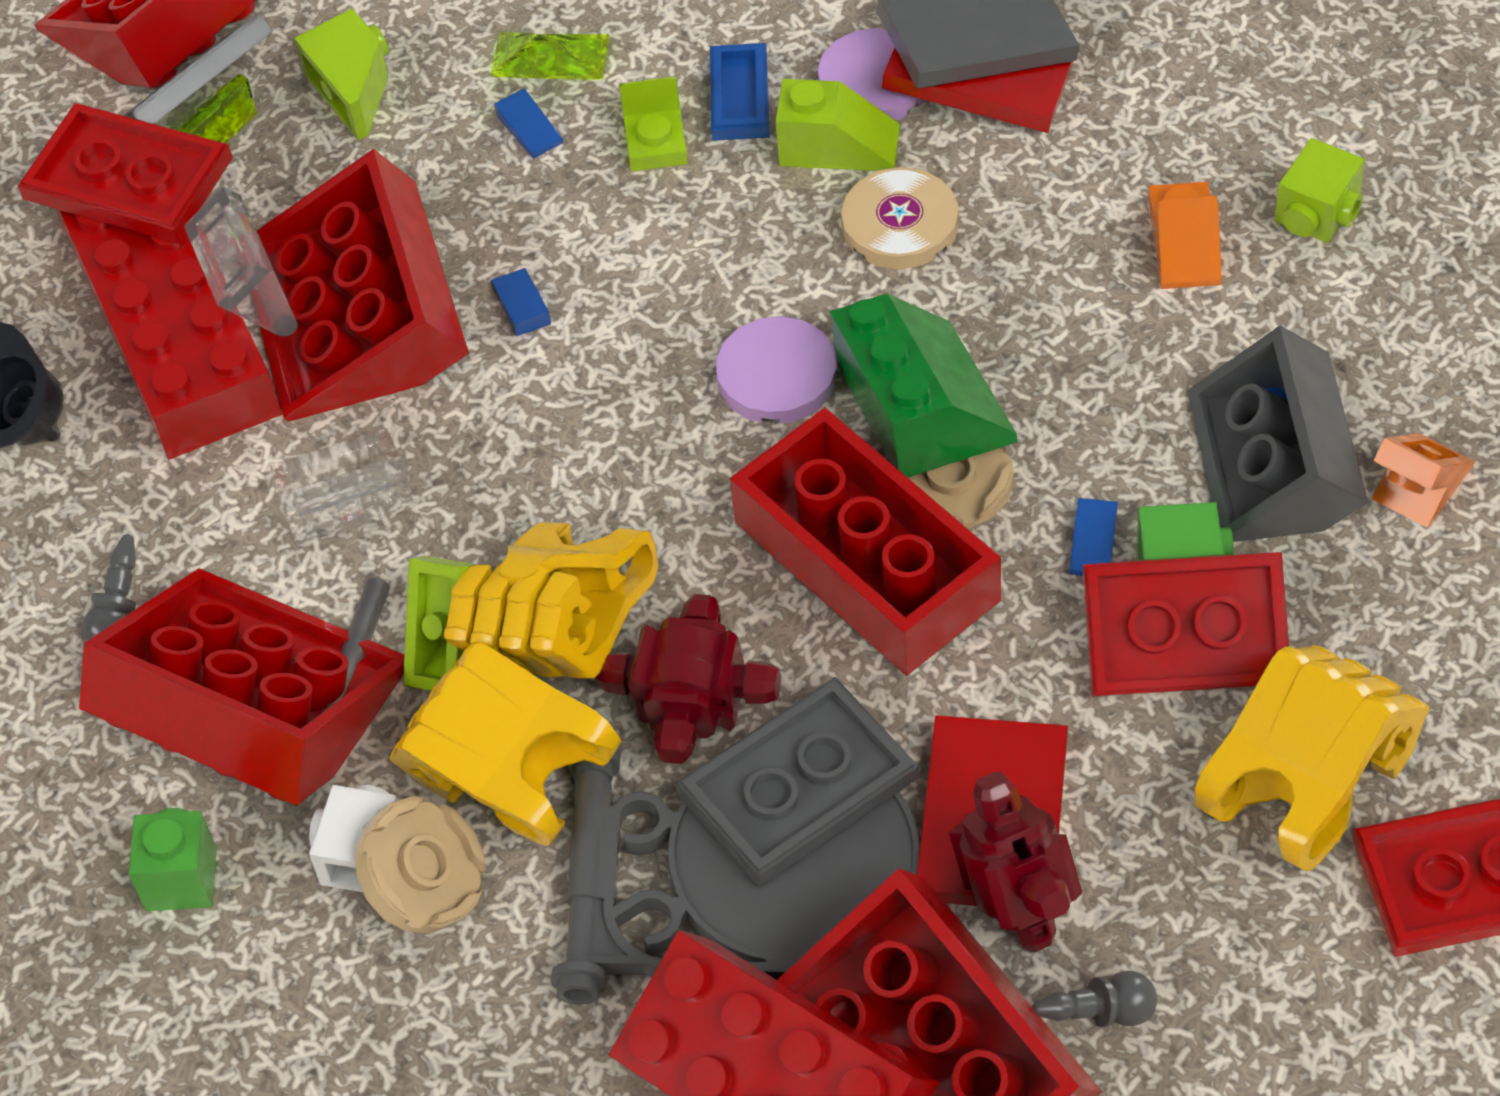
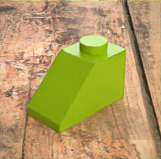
(346, 67)
(833, 128)

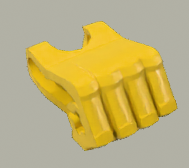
(552, 600)
(499, 739)
(1308, 743)

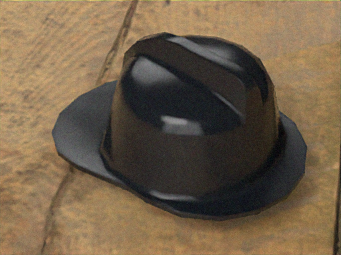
(28, 392)

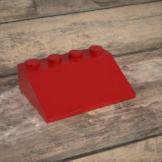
(140, 38)
(362, 292)
(237, 684)
(934, 997)

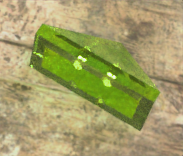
(550, 55)
(220, 113)

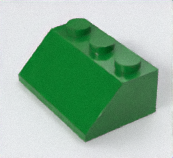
(916, 385)

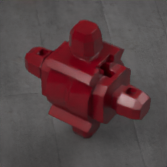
(688, 678)
(1015, 862)

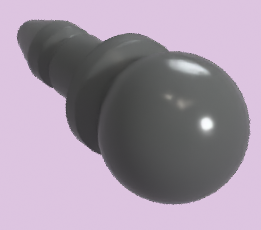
(112, 604)
(1123, 999)

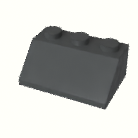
(1275, 460)

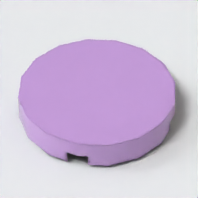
(860, 64)
(776, 369)

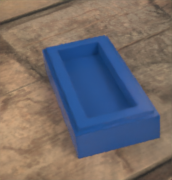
(739, 92)

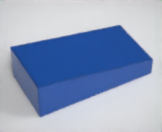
(527, 123)
(521, 302)
(1093, 533)

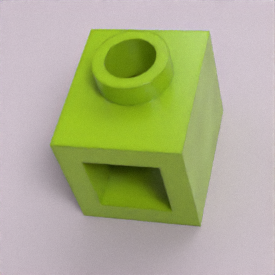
(1320, 191)

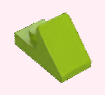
(653, 123)
(428, 606)

